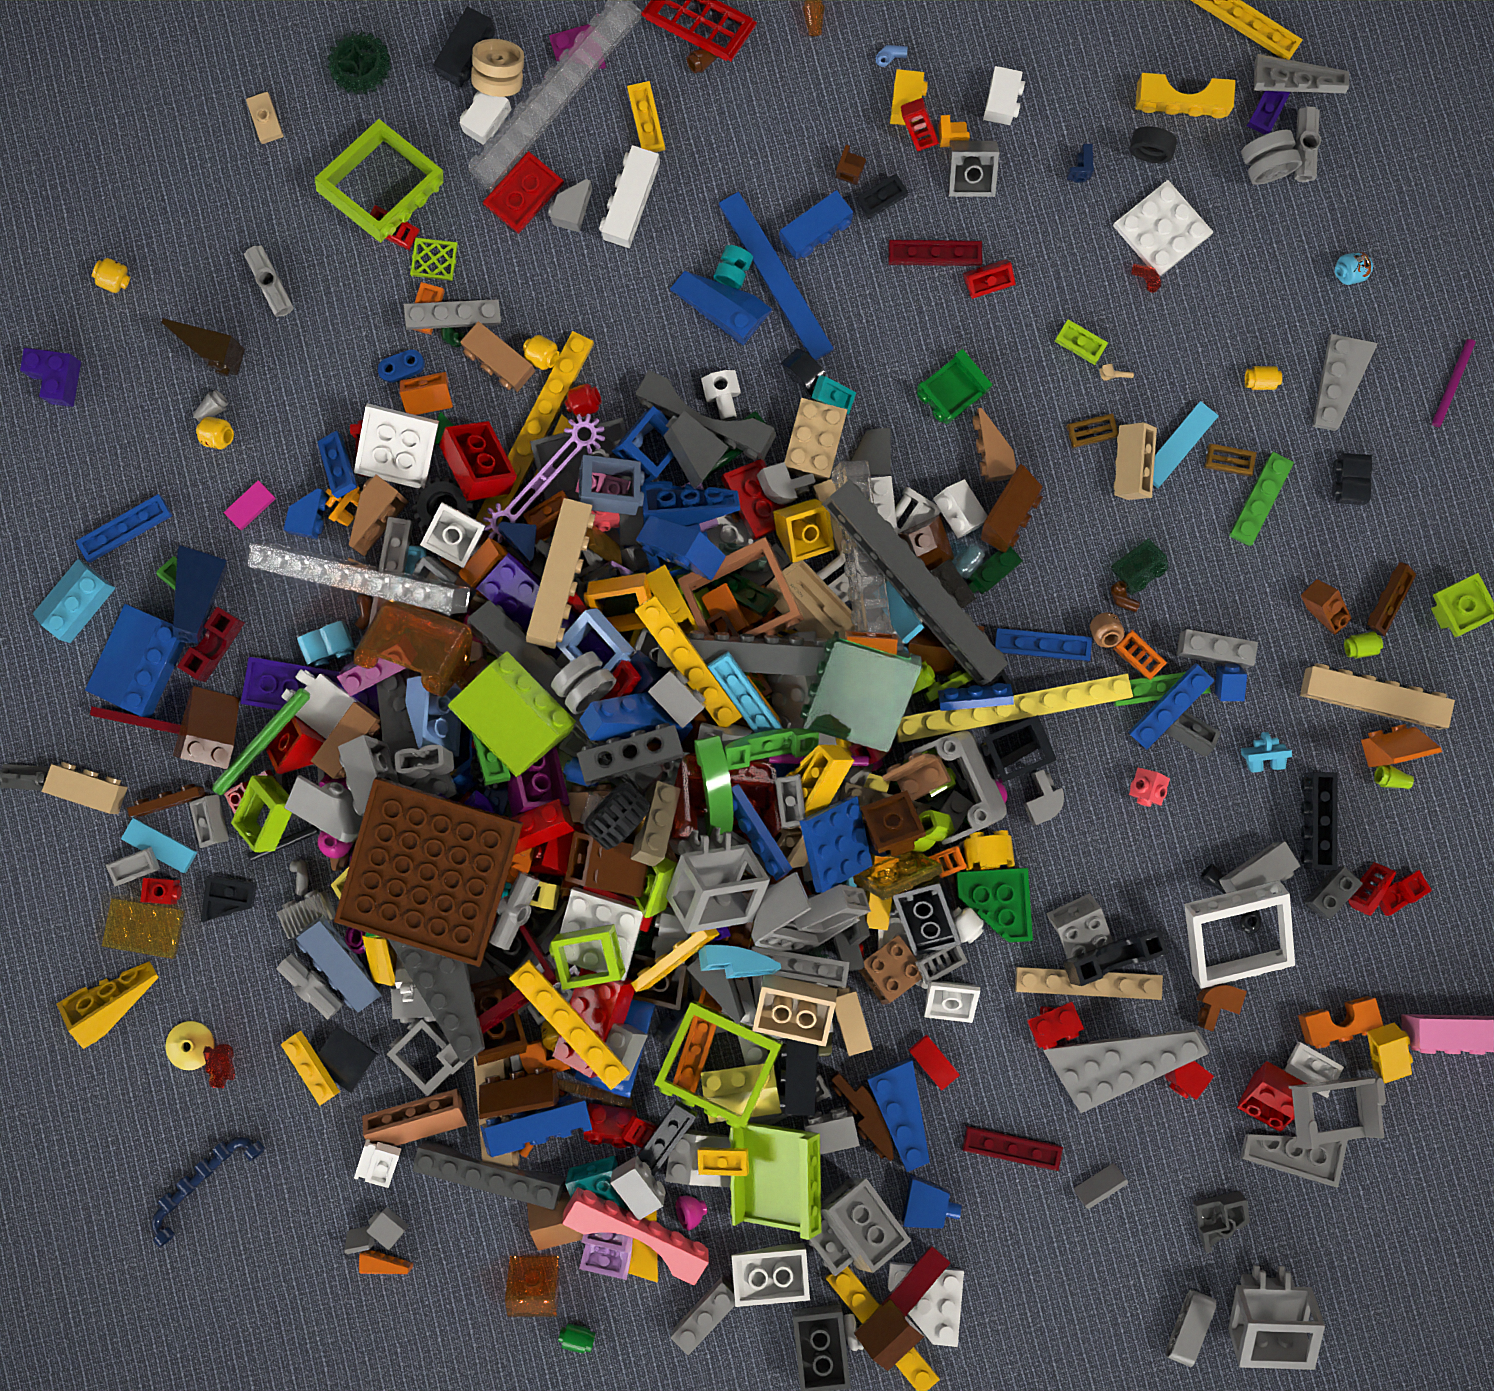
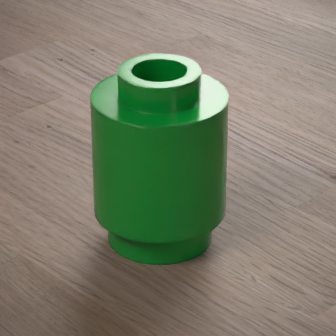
(576, 1338)

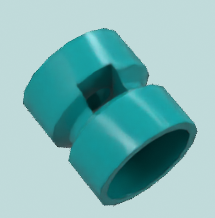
(734, 263)

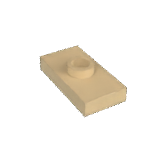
(264, 117)

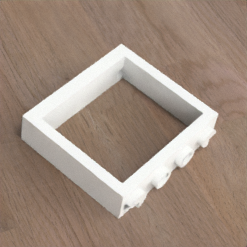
(1234, 904)

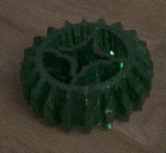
(345, 59)

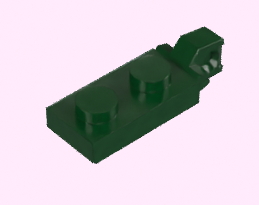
(994, 570)

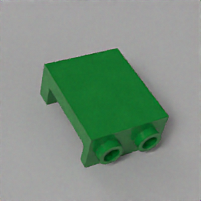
(954, 388)

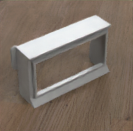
(1370, 1097)

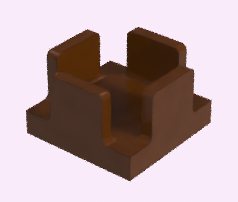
(893, 824)

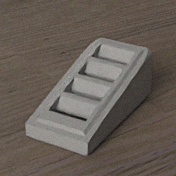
(957, 954)

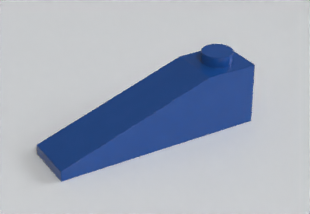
(725, 306)
(685, 504)

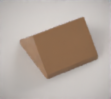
(547, 1225)

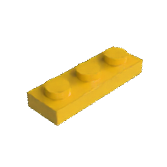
(646, 117)
(310, 1068)

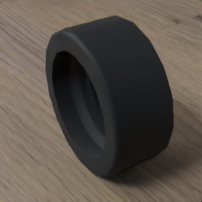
(1153, 144)

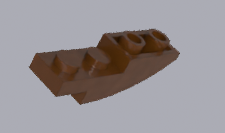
(871, 1121)

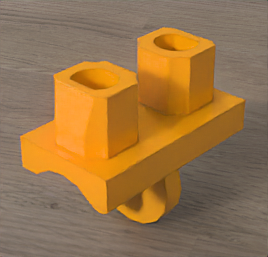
(339, 513)

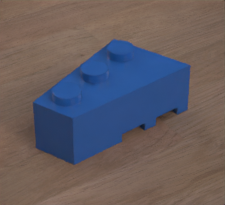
(680, 546)

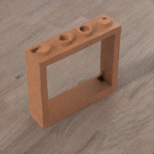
(733, 562)

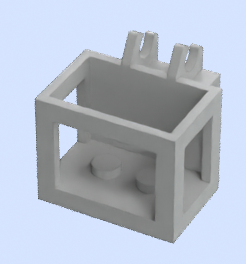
(708, 883)
(857, 1229)
(1272, 1322)

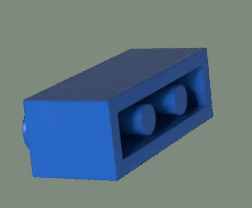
(816, 225)

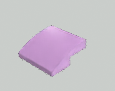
(607, 1254)

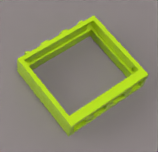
(357, 152)
(740, 1029)

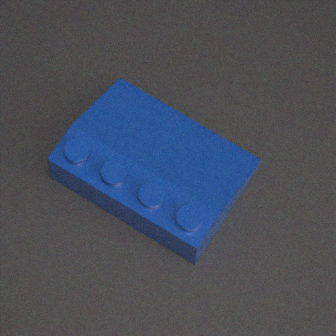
(136, 662)

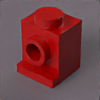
(151, 886)

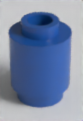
(573, 772)

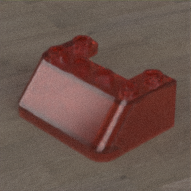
(755, 781)

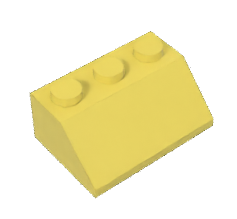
(734, 1087)

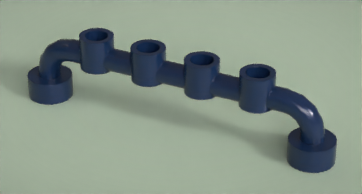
(188, 1185)

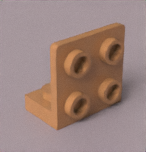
(919, 775)
(891, 970)

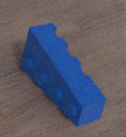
(627, 715)
(900, 1106)
(535, 1125)

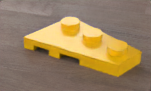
(643, 1258)

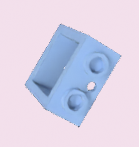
(595, 619)

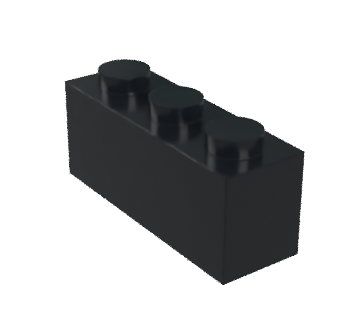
(455, 58)

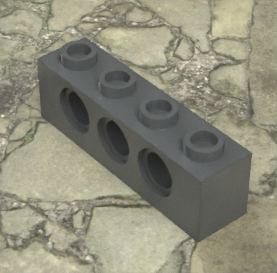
(669, 751)

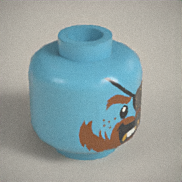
(1353, 268)

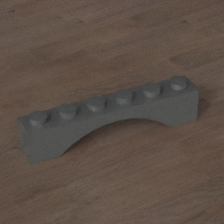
(747, 435)
(523, 1185)

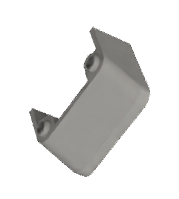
(989, 802)
(326, 808)
(775, 917)

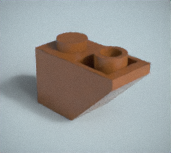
(1326, 605)

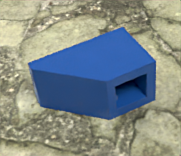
(306, 515)

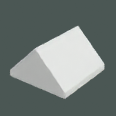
(453, 535)
(951, 1001)

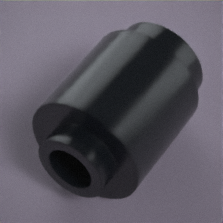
(602, 573)

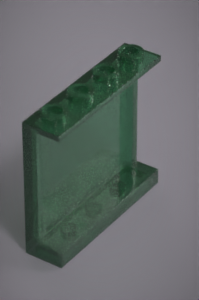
(860, 693)

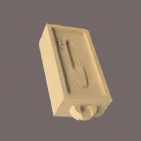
(817, 602)

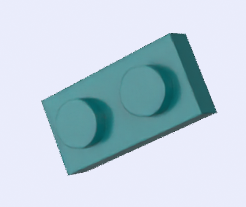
(833, 393)

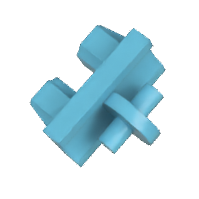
(1266, 749)

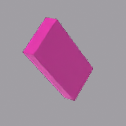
(249, 505)

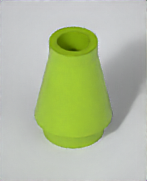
(1391, 777)

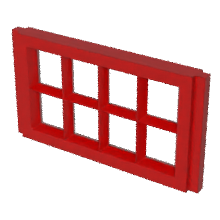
(736, 39)

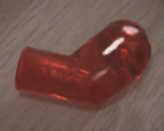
(1150, 275)

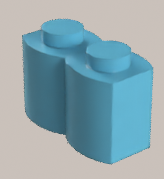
(326, 644)

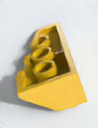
(95, 1011)

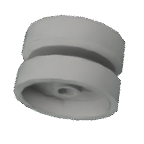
(1271, 157)
(583, 682)

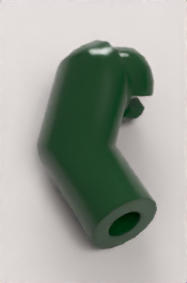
(451, 337)

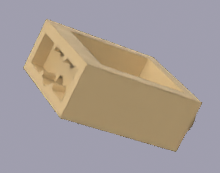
(851, 1021)

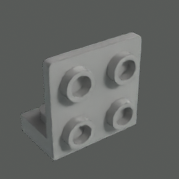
(1080, 926)

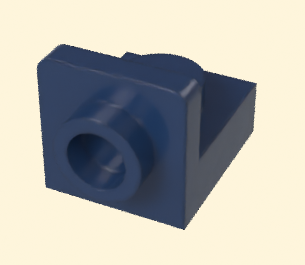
(1084, 165)

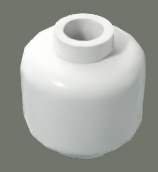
(968, 924)

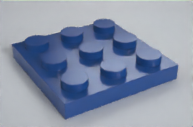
(836, 843)

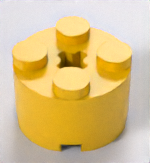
(988, 851)

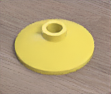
(197, 1036)

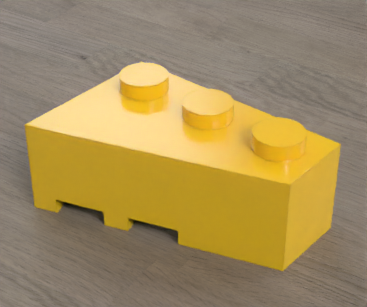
(822, 775)

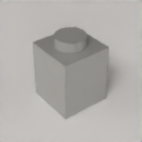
(386, 1227)

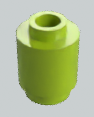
(1363, 645)

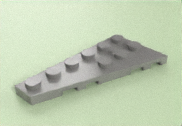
(1114, 1066)

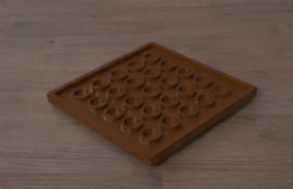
(428, 871)

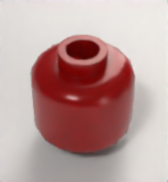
(583, 400)

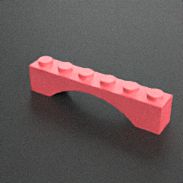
(593, 1214)

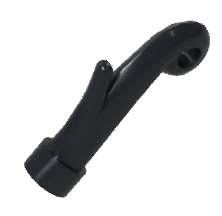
(1211, 876)

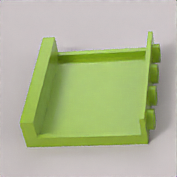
(781, 1180)

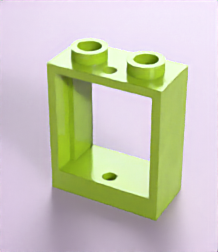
(260, 791)
(611, 951)

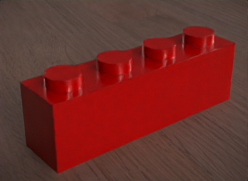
(543, 824)

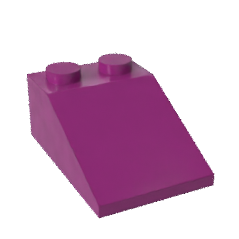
(538, 785)

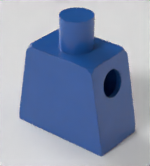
(927, 1205)

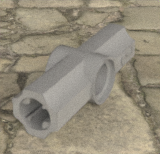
(1307, 132)
(262, 270)
(514, 910)
(310, 986)

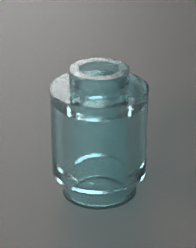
(968, 560)

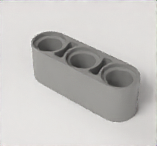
(1191, 1328)

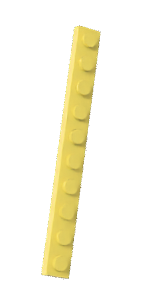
(1025, 706)

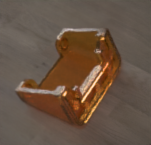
(419, 642)

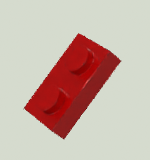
(1055, 1025)
(608, 1125)

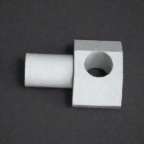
(722, 397)

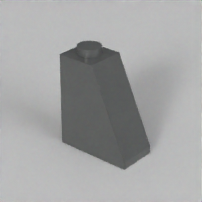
(693, 447)

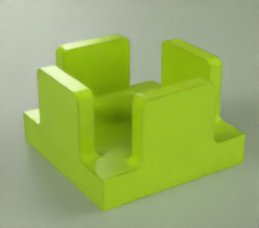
(1463, 605)

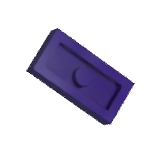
(1267, 111)

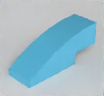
(736, 961)

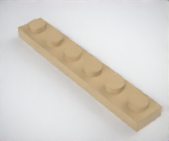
(1111, 985)

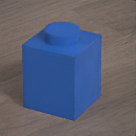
(1230, 682)

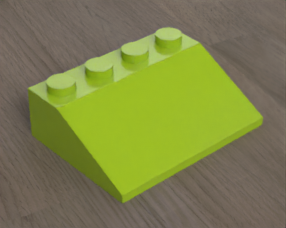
(512, 714)

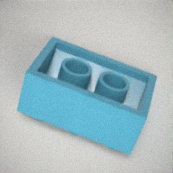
(73, 601)

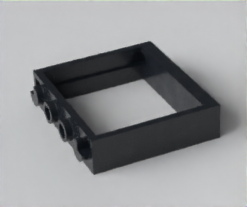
(1007, 760)

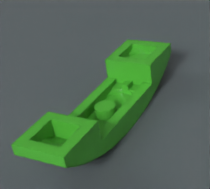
(769, 744)
(716, 784)

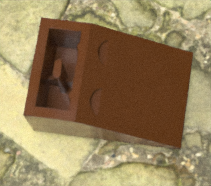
(605, 869)

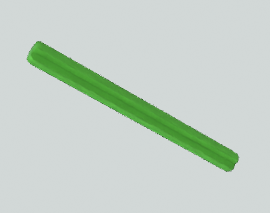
(261, 741)

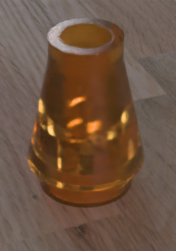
(814, 14)

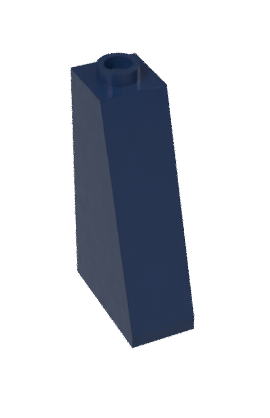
(195, 591)

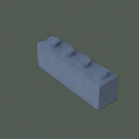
(339, 963)

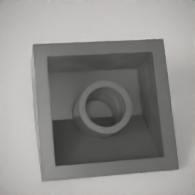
(972, 168)

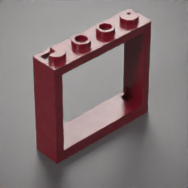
(517, 999)

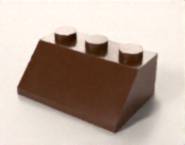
(1012, 510)
(518, 1092)

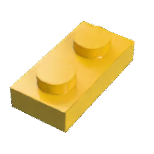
(723, 1161)

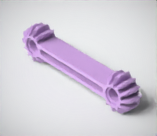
(547, 473)

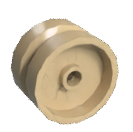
(497, 67)

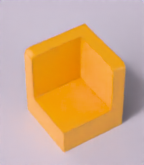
(951, 131)

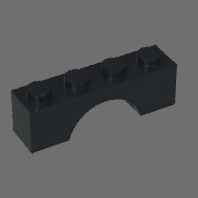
(1126, 951)

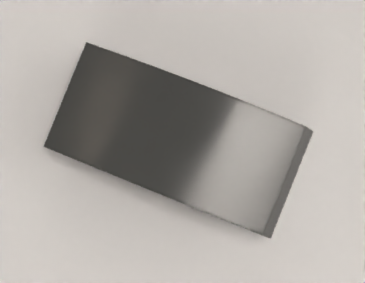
(630, 526)

